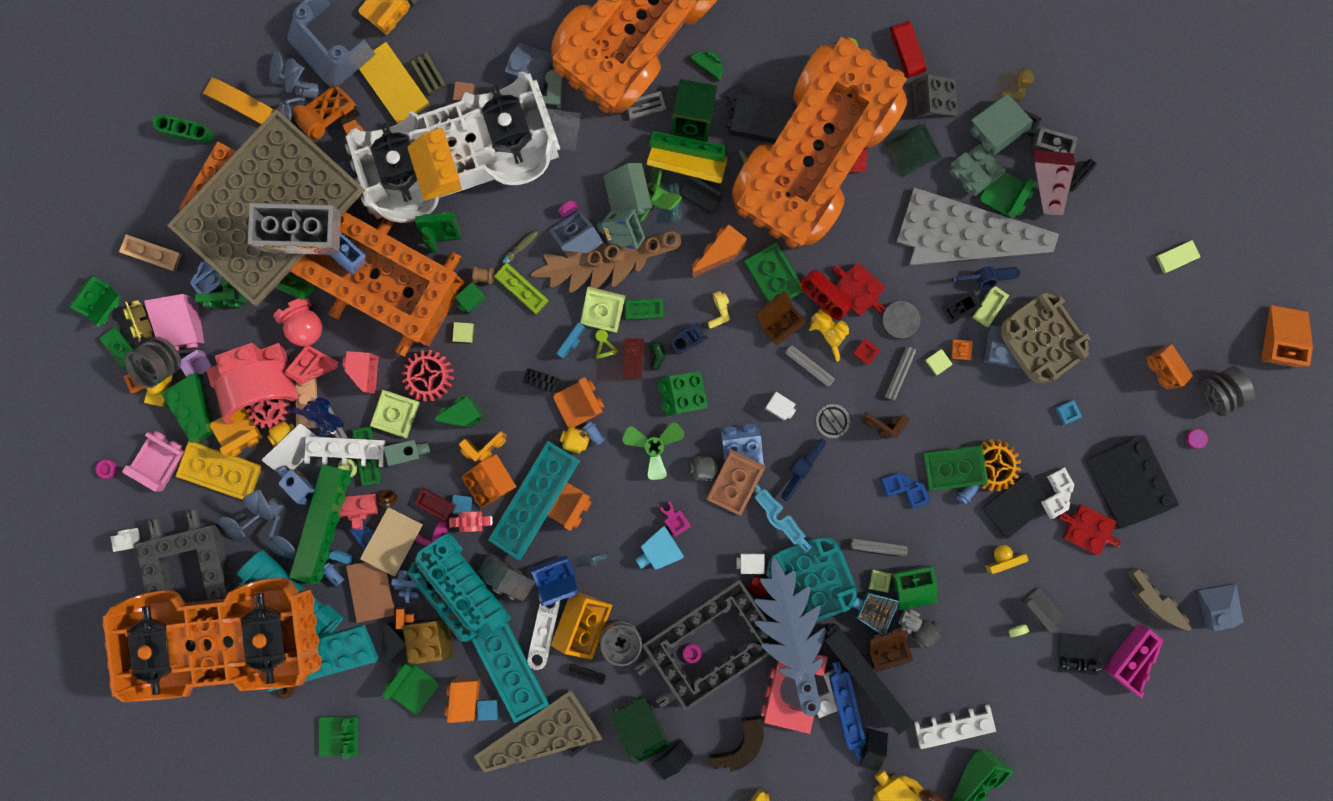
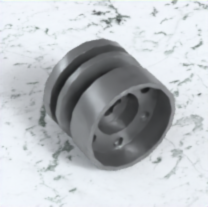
(153, 362)
(1227, 391)
(620, 654)

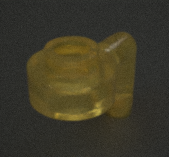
(1025, 79)

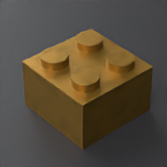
(428, 641)

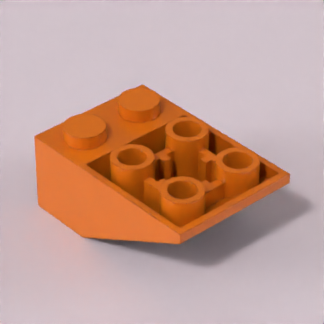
(725, 249)
(1287, 338)

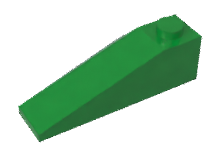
(982, 775)

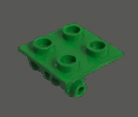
(338, 736)

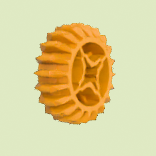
(997, 458)

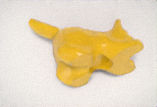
(833, 331)

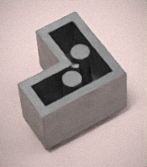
(1054, 141)
(505, 578)

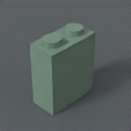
(1000, 124)
(628, 188)

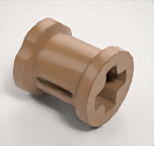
(483, 275)

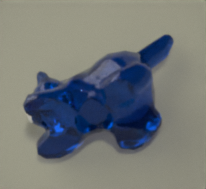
(318, 413)

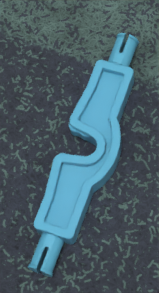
(787, 524)

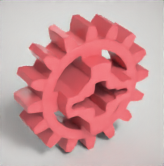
(270, 415)
(470, 521)

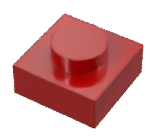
(866, 352)

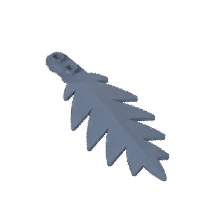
(793, 632)

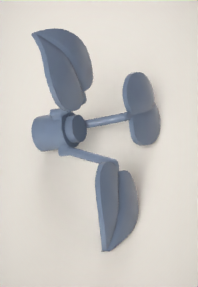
(291, 75)
(258, 505)

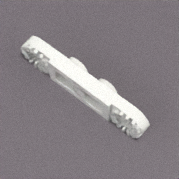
(543, 634)

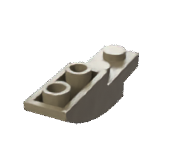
(1160, 606)

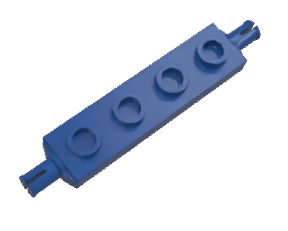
(847, 709)

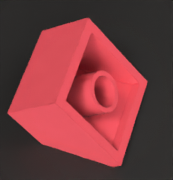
(362, 370)

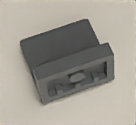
(934, 96)

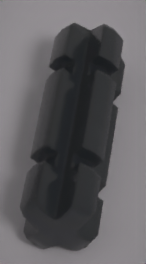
(1082, 173)
(587, 674)

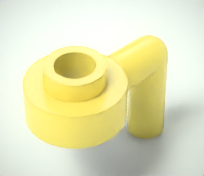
(721, 302)

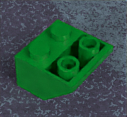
(463, 413)
(915, 587)

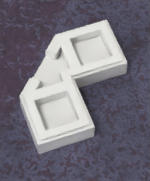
(1063, 487)

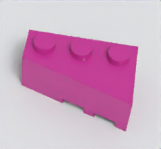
(1134, 659)

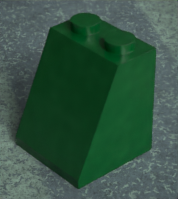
(693, 110)
(640, 730)

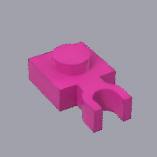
(676, 522)

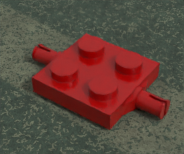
(860, 288)
(1089, 529)

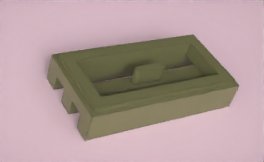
(420, 60)

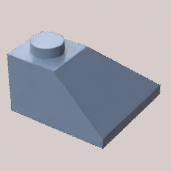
(530, 61)
(576, 234)
(997, 351)
(1220, 607)

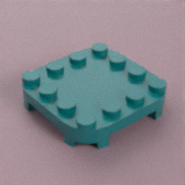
(823, 571)

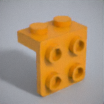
(384, 13)
(236, 435)
(470, 451)

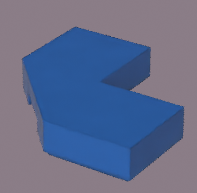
(914, 490)

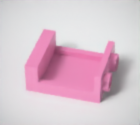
(155, 461)

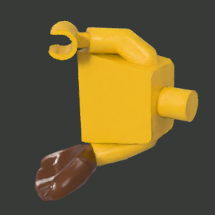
(901, 789)

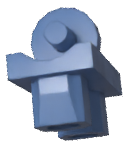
(410, 589)

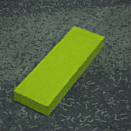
(521, 288)

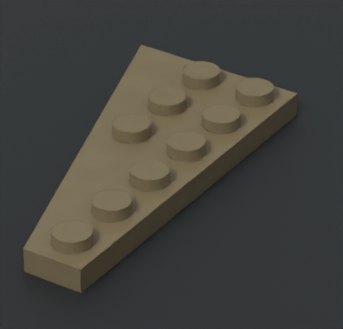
(548, 731)

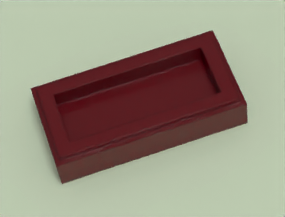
(435, 504)

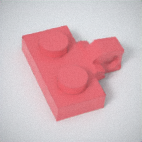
(358, 508)

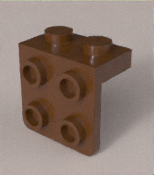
(779, 318)
(889, 650)

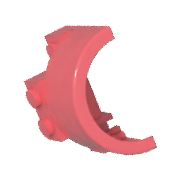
(249, 377)

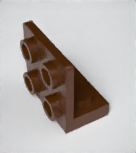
(890, 431)

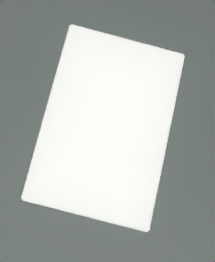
(290, 450)

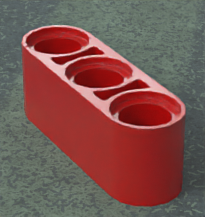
(908, 49)
(826, 294)

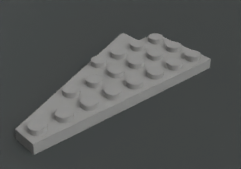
(956, 232)

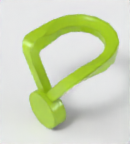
(602, 335)

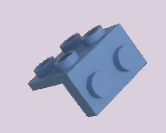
(743, 440)

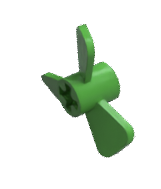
(658, 196)
(635, 438)

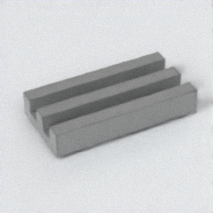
(647, 112)

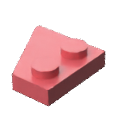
(310, 365)

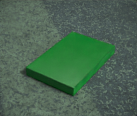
(773, 273)
(956, 468)

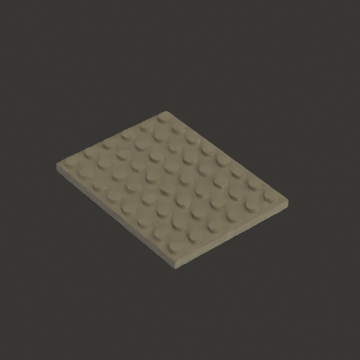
(269, 168)

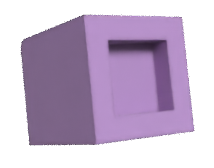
(195, 363)

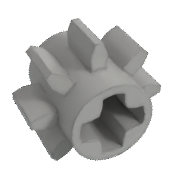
(910, 621)

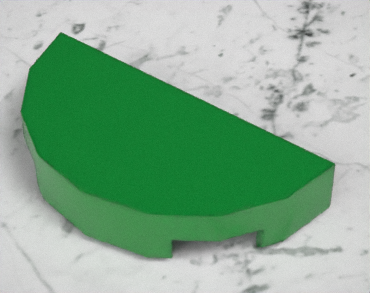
(709, 63)

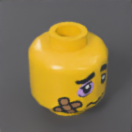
(574, 440)

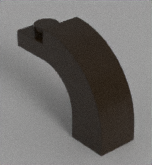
(746, 751)

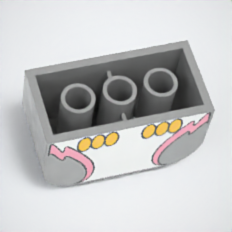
(294, 228)

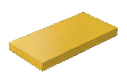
(393, 84)
(688, 164)
(218, 472)

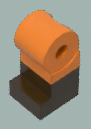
(350, 121)

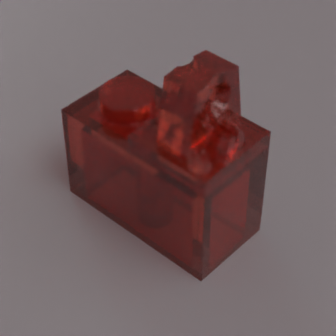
(633, 358)

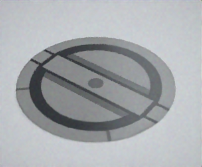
(832, 421)

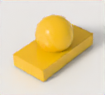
(154, 395)
(1005, 559)

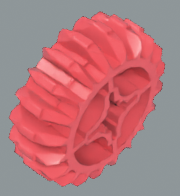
(411, 379)

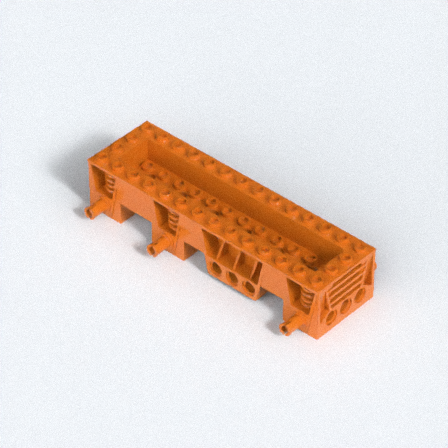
(380, 298)

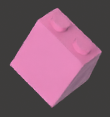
(176, 320)

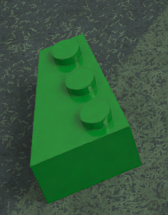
(190, 407)

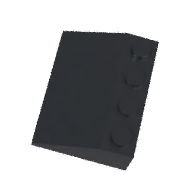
(1132, 481)

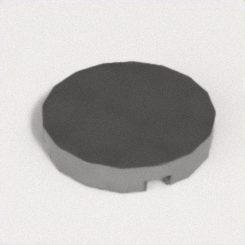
(901, 320)

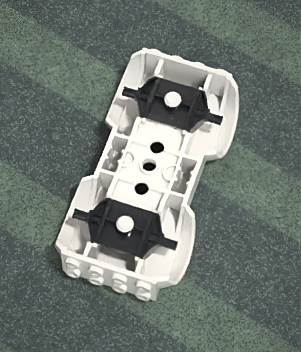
(510, 146)

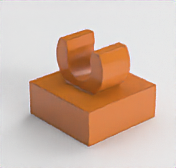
(961, 349)
(402, 617)

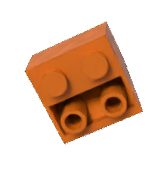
(1169, 367)
(488, 481)
(463, 699)

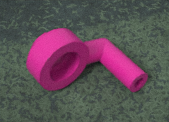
(440, 530)

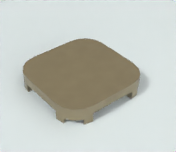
(1044, 339)

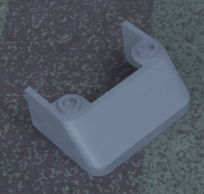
(331, 65)

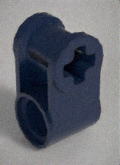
(689, 338)

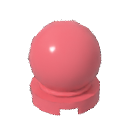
(300, 324)

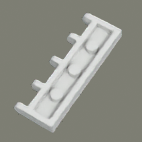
(344, 449)
(955, 728)

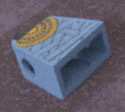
(297, 485)

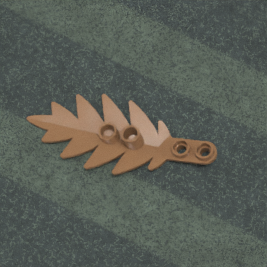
(602, 261)

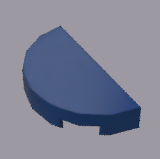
(363, 536)

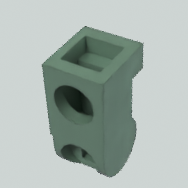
(554, 90)

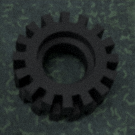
(541, 380)

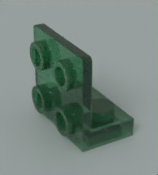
(913, 149)

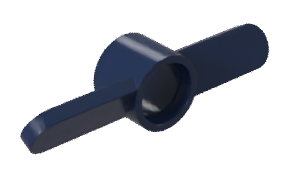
(989, 277)
(801, 469)

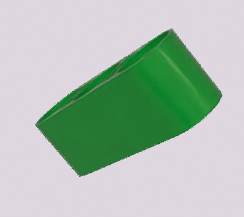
(175, 125)

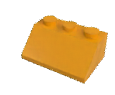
(434, 165)
(581, 626)

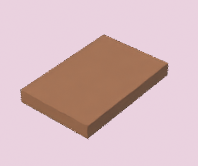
(735, 482)
(370, 592)

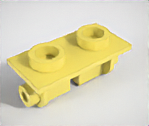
(134, 313)

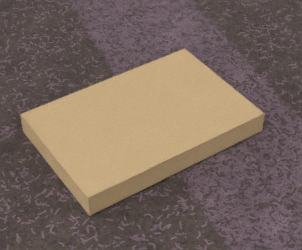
(391, 541)

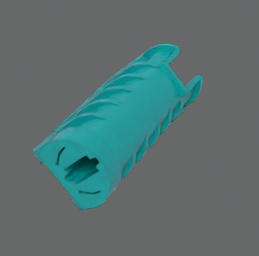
(264, 567)
(459, 588)

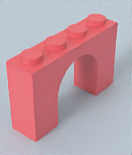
(780, 713)

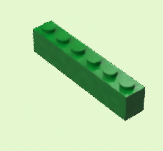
(320, 524)

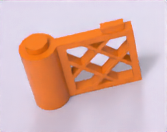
(312, 120)

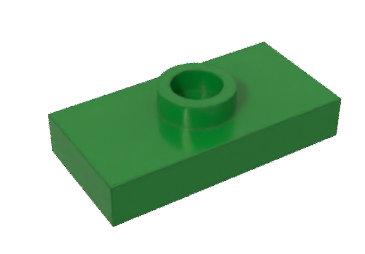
(644, 309)
(117, 345)

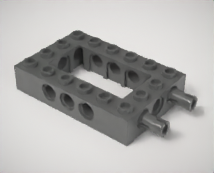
(210, 553)
(693, 691)

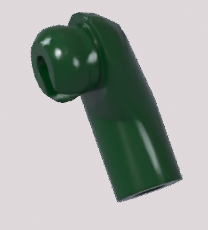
(659, 354)

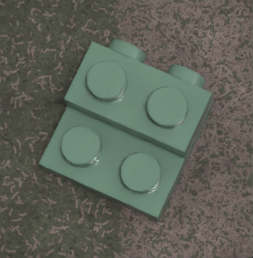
(976, 170)

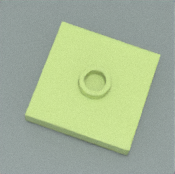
(602, 309)
(394, 414)

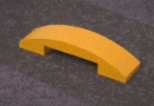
(237, 100)

